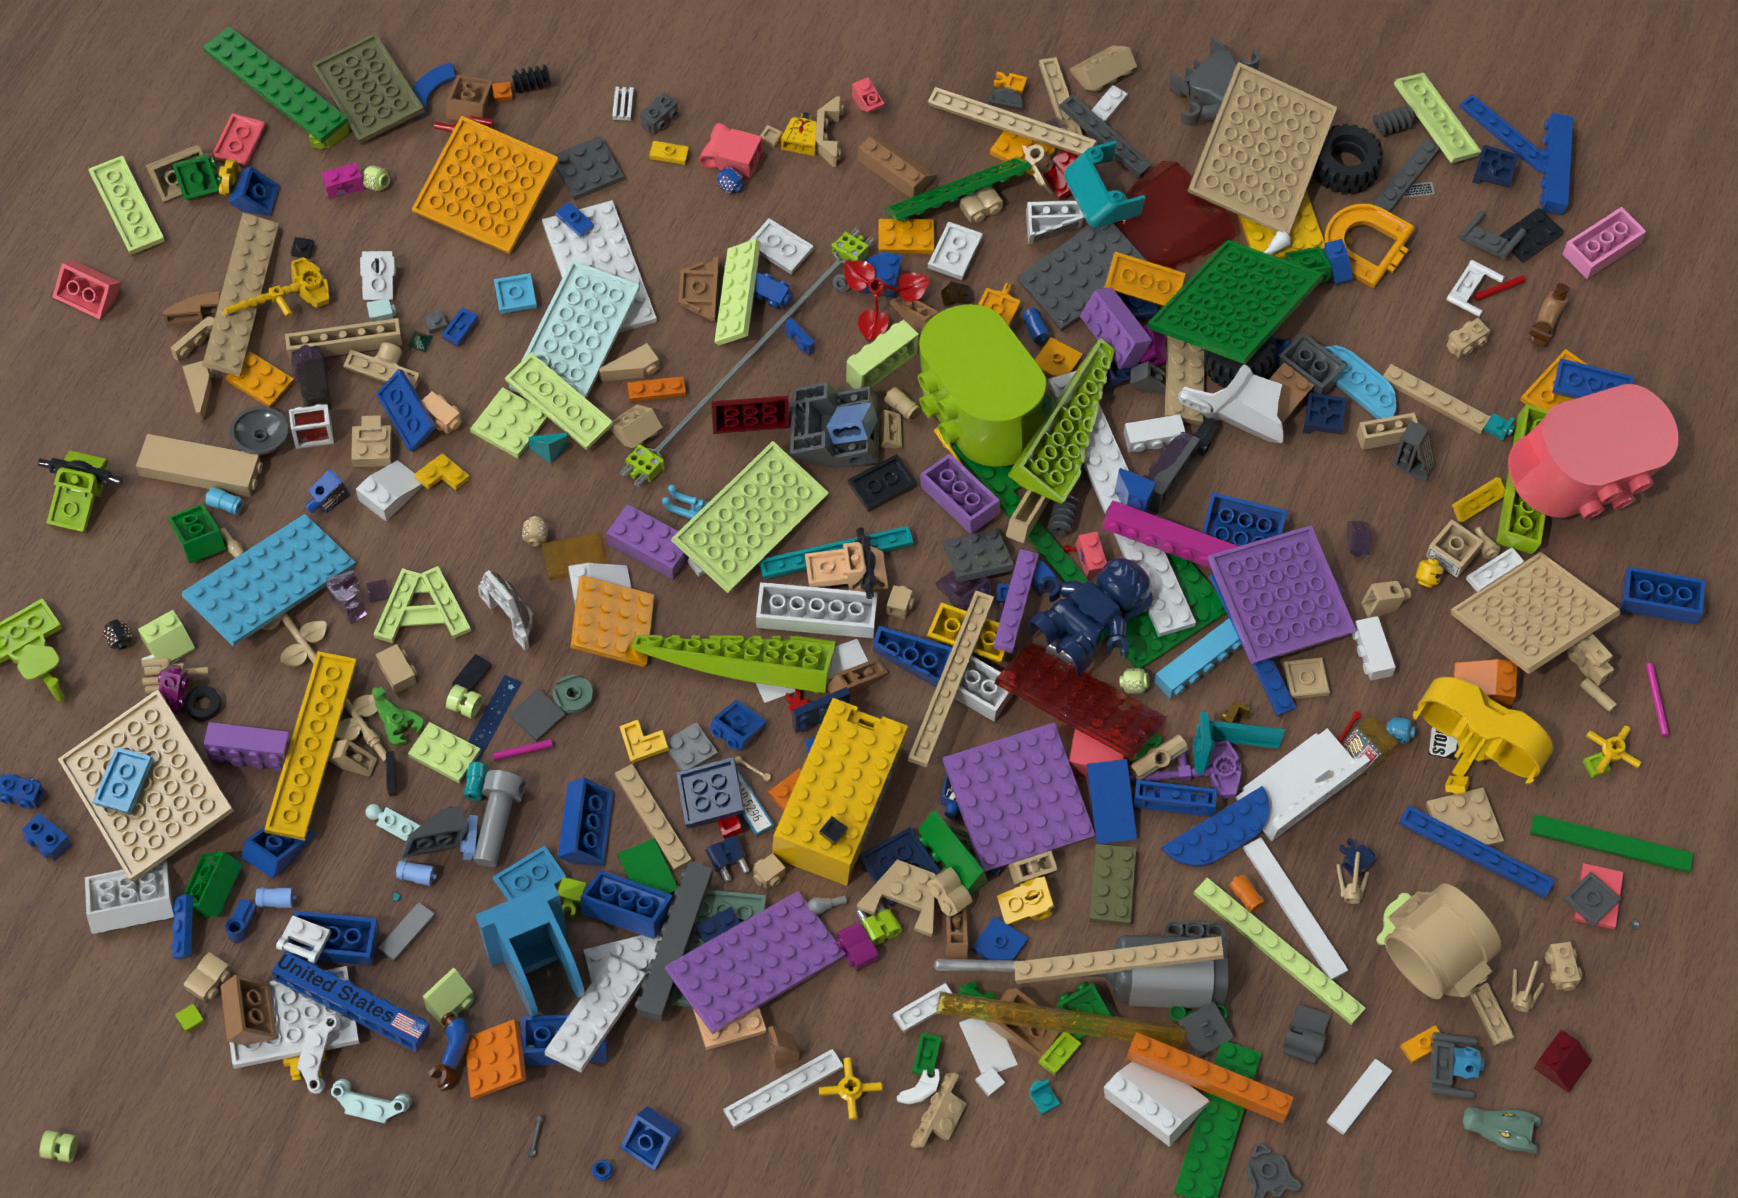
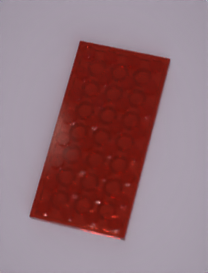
(1080, 701)

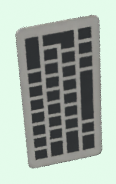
(1420, 189)

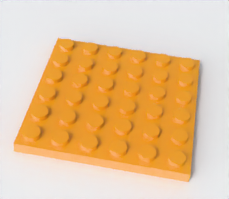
(485, 184)

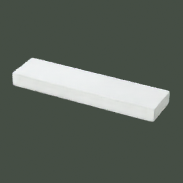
(1359, 1096)

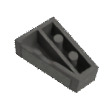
(1415, 452)

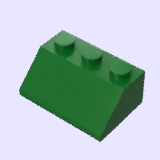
(212, 883)

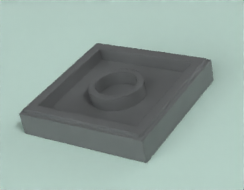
(537, 715)
(1592, 899)

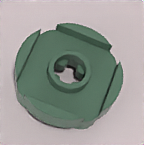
(576, 684)

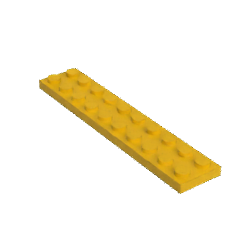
(310, 746)

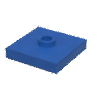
(999, 941)

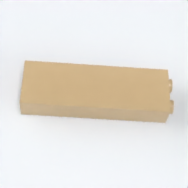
(199, 465)

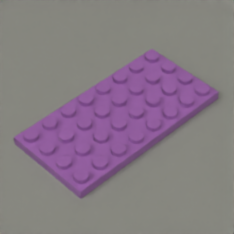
(754, 962)

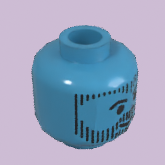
(1401, 729)

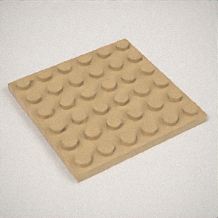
(1535, 612)

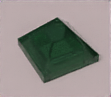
(420, 341)

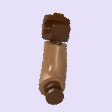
(1549, 312)

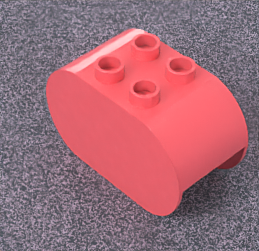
(1594, 452)

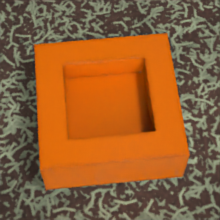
(502, 91)

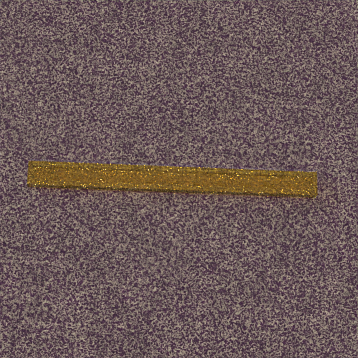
(1056, 1019)

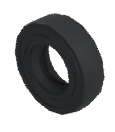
(205, 714)

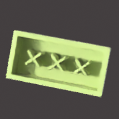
(882, 356)

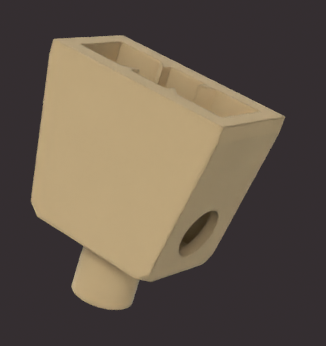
(1384, 598)

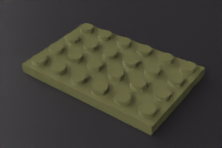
(368, 88)

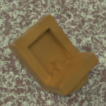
(1237, 709)

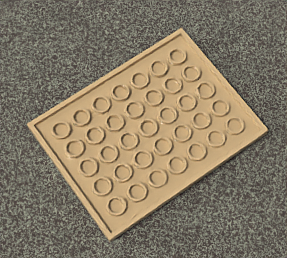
(1262, 149)
(175, 800)

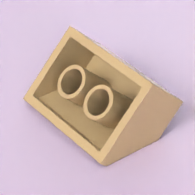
(1104, 67)
(163, 173)

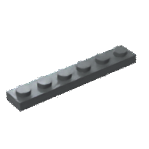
(1103, 134)
(1407, 175)

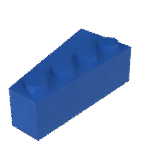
(912, 653)

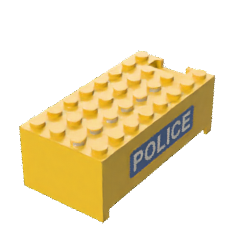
(843, 780)

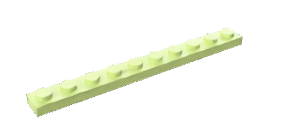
(1279, 951)

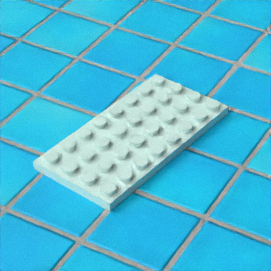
(582, 324)

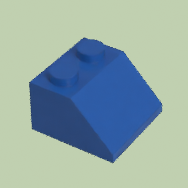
(253, 192)
(887, 268)
(1134, 490)
(650, 1137)

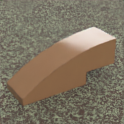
(192, 308)

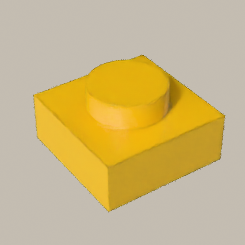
(1457, 784)

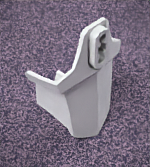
(1246, 404)

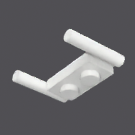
(1467, 285)

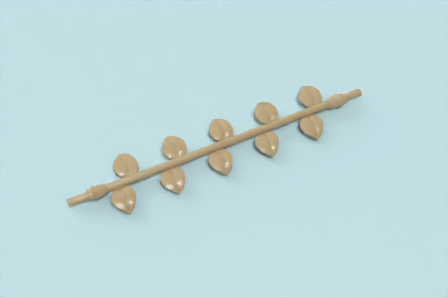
(296, 655)

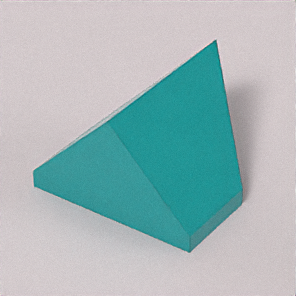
(548, 446)

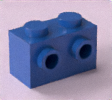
(46, 837)

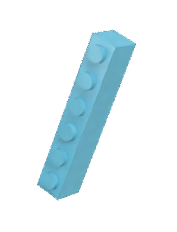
(1198, 659)

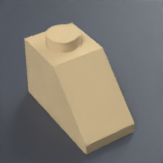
(352, 758)

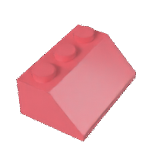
(86, 289)

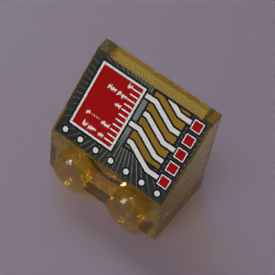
(1371, 740)

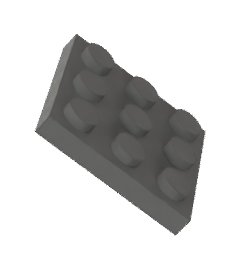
(588, 168)
(978, 555)

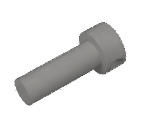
(503, 791)

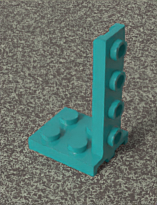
(1210, 731)

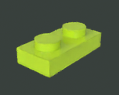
(1059, 1053)

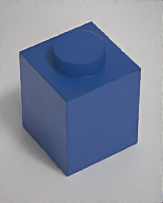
(1040, 572)

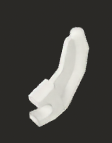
(923, 1089)

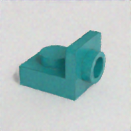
(1499, 426)
(1043, 1097)

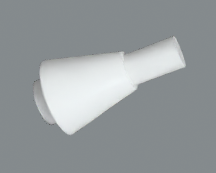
(1279, 242)

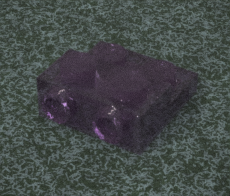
(961, 593)

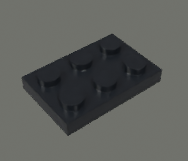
(1539, 234)
(882, 482)

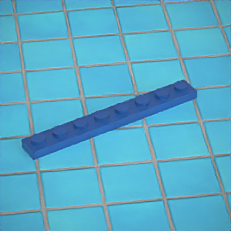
(1266, 673)
(1476, 851)

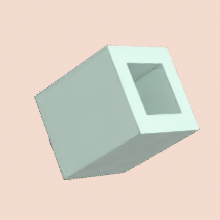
(380, 310)

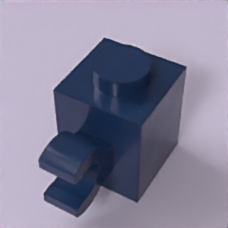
(1367, 858)

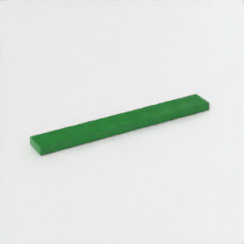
(1611, 843)

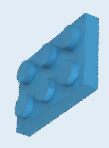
(123, 780)
(529, 874)

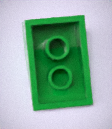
(196, 533)

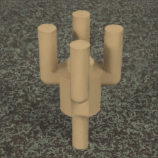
(164, 662)

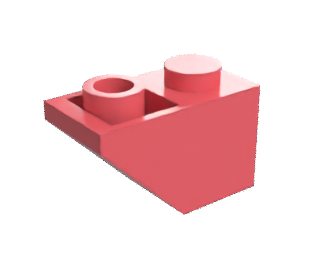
(866, 95)

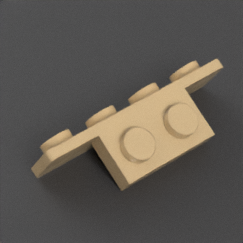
(942, 1113)

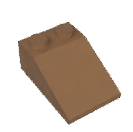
(468, 98)
(1293, 390)
(1030, 1039)

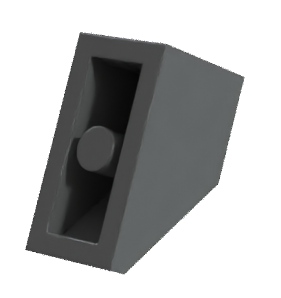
(1148, 378)

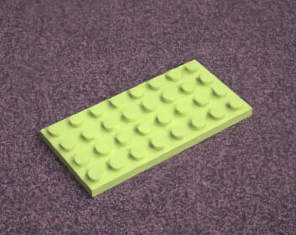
(749, 516)

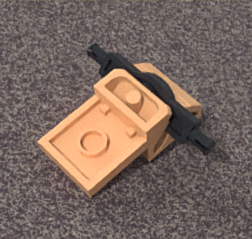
(854, 564)

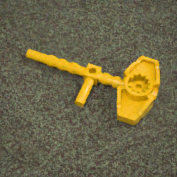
(305, 278)

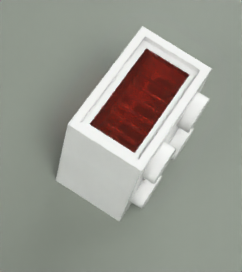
(311, 426)

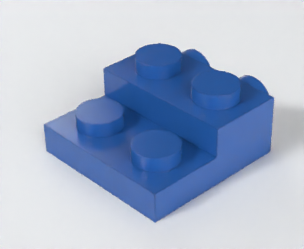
(737, 725)

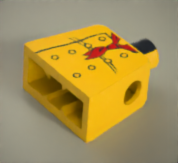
(800, 135)

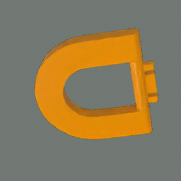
(1380, 220)

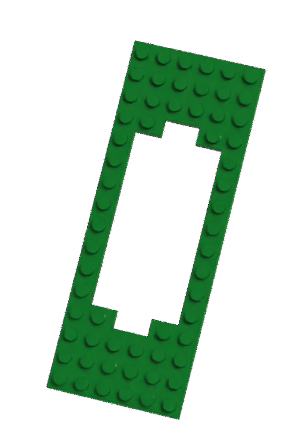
(1141, 635)

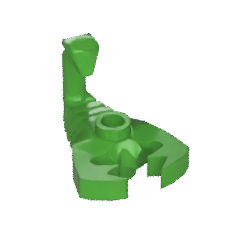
(395, 717)

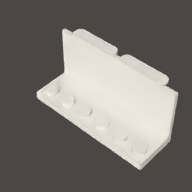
(1292, 780)

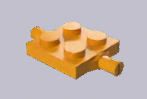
(1001, 302)

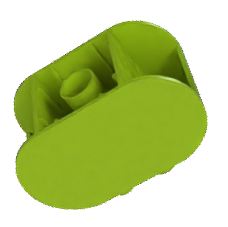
(980, 384)

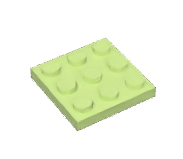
(509, 422)

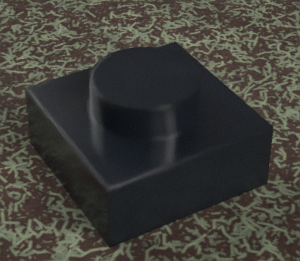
(302, 247)
(833, 830)

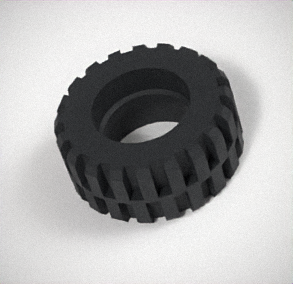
(1349, 178)
(1223, 370)

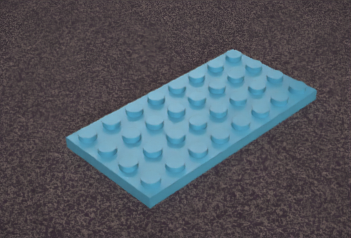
(268, 579)

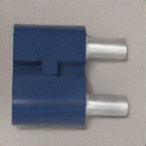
(726, 854)

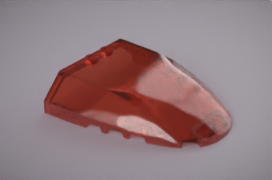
(1174, 222)

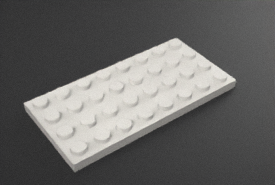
(604, 249)

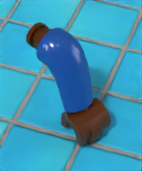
(458, 1037)

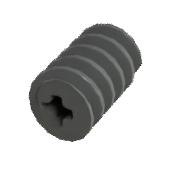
(1393, 119)
(1062, 516)

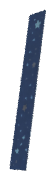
(494, 713)

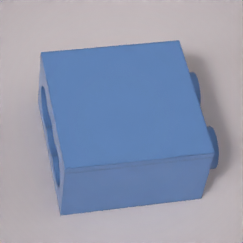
(852, 423)

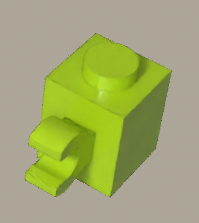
(570, 893)

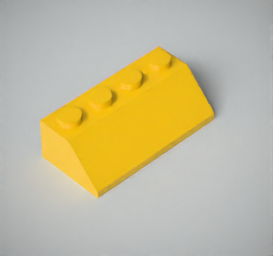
(948, 624)

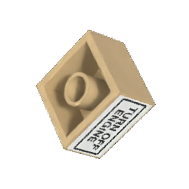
(1454, 548)

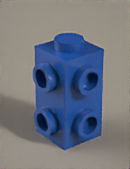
(776, 293)
(20, 791)

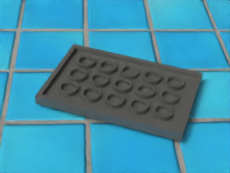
(1073, 271)

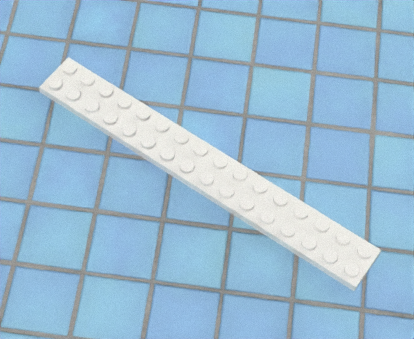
(1102, 462)

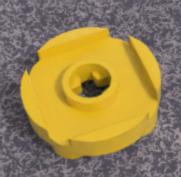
(228, 176)

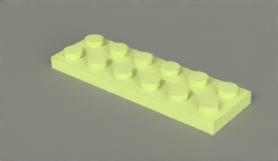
(1437, 117)
(126, 205)
(737, 292)
(559, 401)

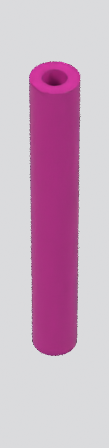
(522, 750)

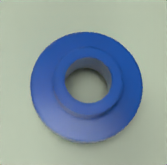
(599, 1165)

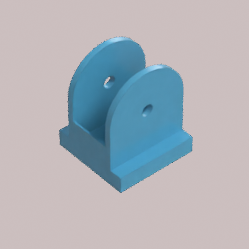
(529, 936)

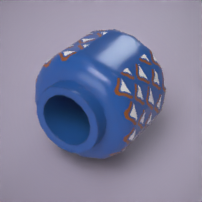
(730, 180)

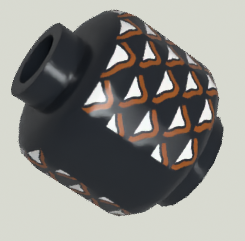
(117, 634)

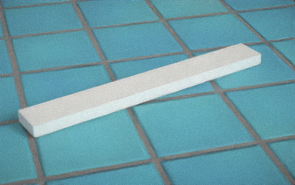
(1295, 909)

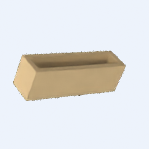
(1026, 516)

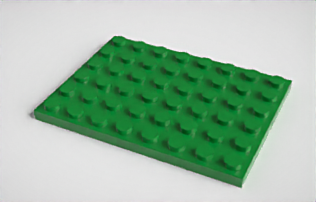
(1235, 301)

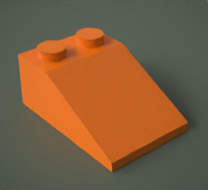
(1494, 677)

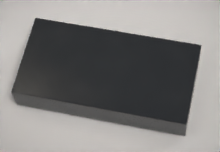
(472, 673)
(391, 773)

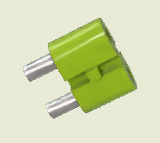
(881, 926)

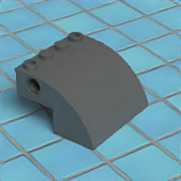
(810, 438)

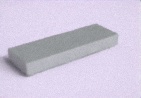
(406, 932)

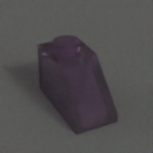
(1358, 538)

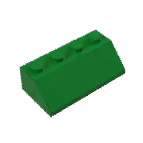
(951, 852)

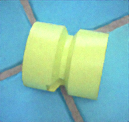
(462, 701)
(58, 1146)

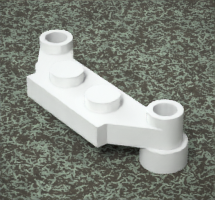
(313, 1052)

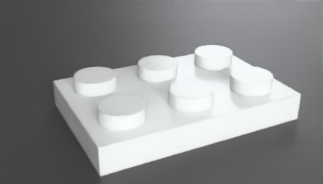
(782, 246)
(955, 250)

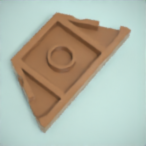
(699, 288)

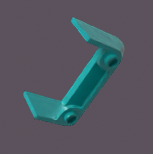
(1090, 193)

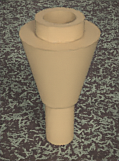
(1489, 547)

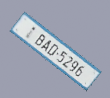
(754, 812)

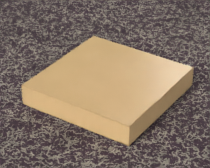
(1306, 678)

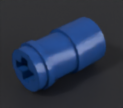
(1036, 326)

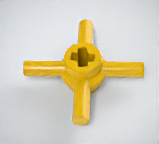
(1613, 749)
(850, 1096)

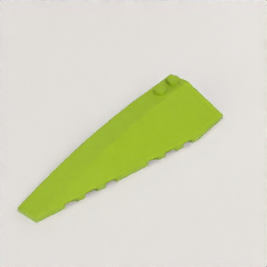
(1057, 448)
(791, 663)

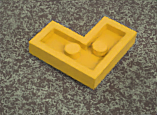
(442, 469)
(640, 746)

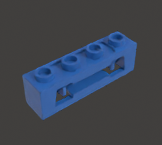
(1175, 798)

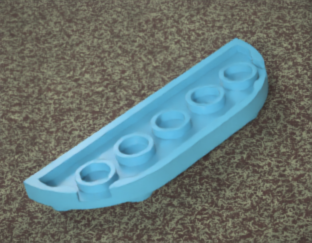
(1364, 384)

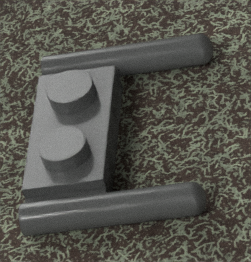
(1488, 241)
(1442, 1064)

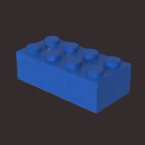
(1662, 595)
(350, 940)

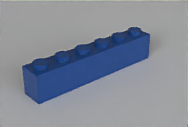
(1557, 163)

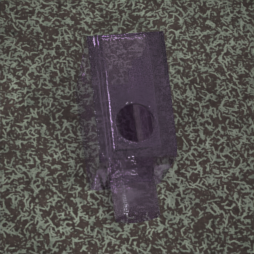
(303, 354)

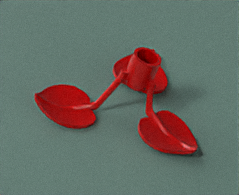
(862, 273)

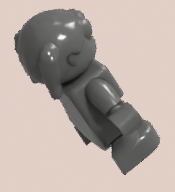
(1208, 82)

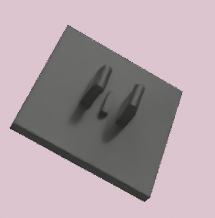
(1205, 1029)

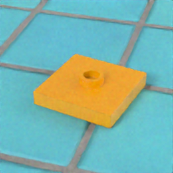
(1057, 358)

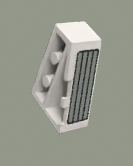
(1051, 219)

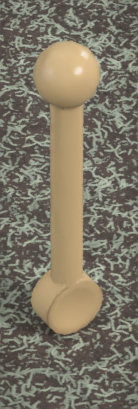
(766, 777)

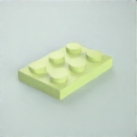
(444, 752)

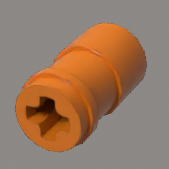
(1246, 892)

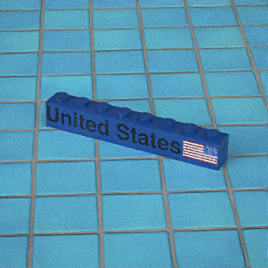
(351, 1001)

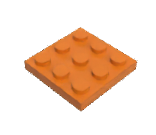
(495, 1059)

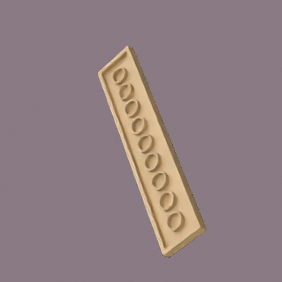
(242, 281)

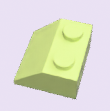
(166, 637)
(448, 995)

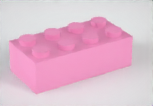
(1604, 242)

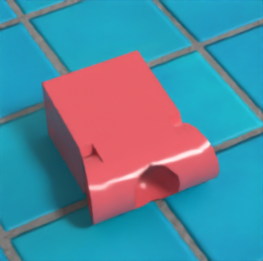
(732, 149)
(1088, 750)

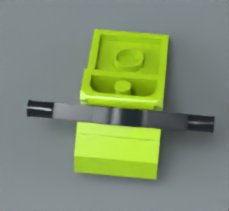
(77, 484)

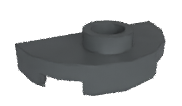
(1007, 97)

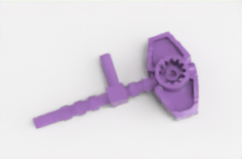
(1222, 768)

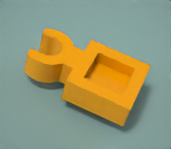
(1013, 81)

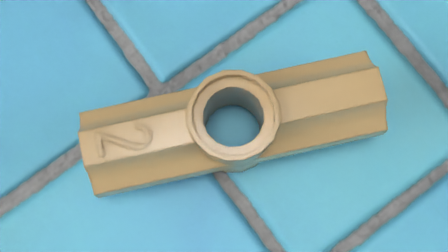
(1148, 763)

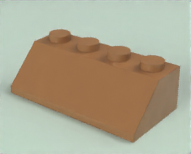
(894, 166)

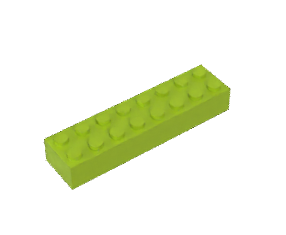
(1520, 523)

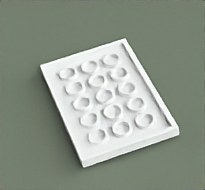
(292, 1018)

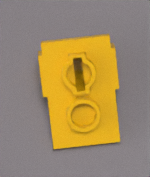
(1019, 905)

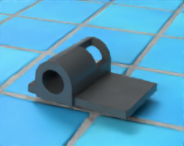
(1306, 1034)

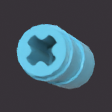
(222, 500)

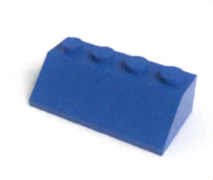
(585, 823)
(626, 904)
(538, 1033)

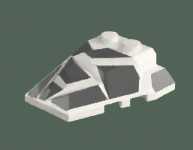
(495, 592)

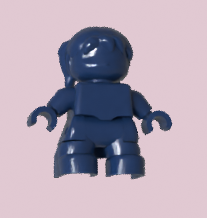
(1094, 611)

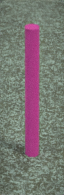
(1657, 700)

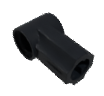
(1205, 434)

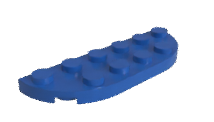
(1221, 832)

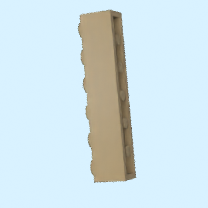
(345, 338)

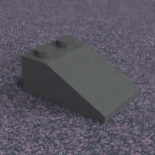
(438, 833)

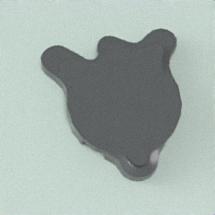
(1269, 1173)

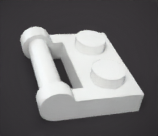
(307, 934)

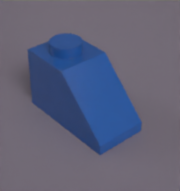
(1339, 260)

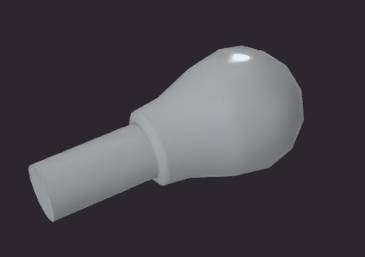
(820, 905)

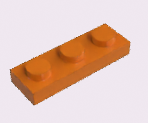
(656, 389)

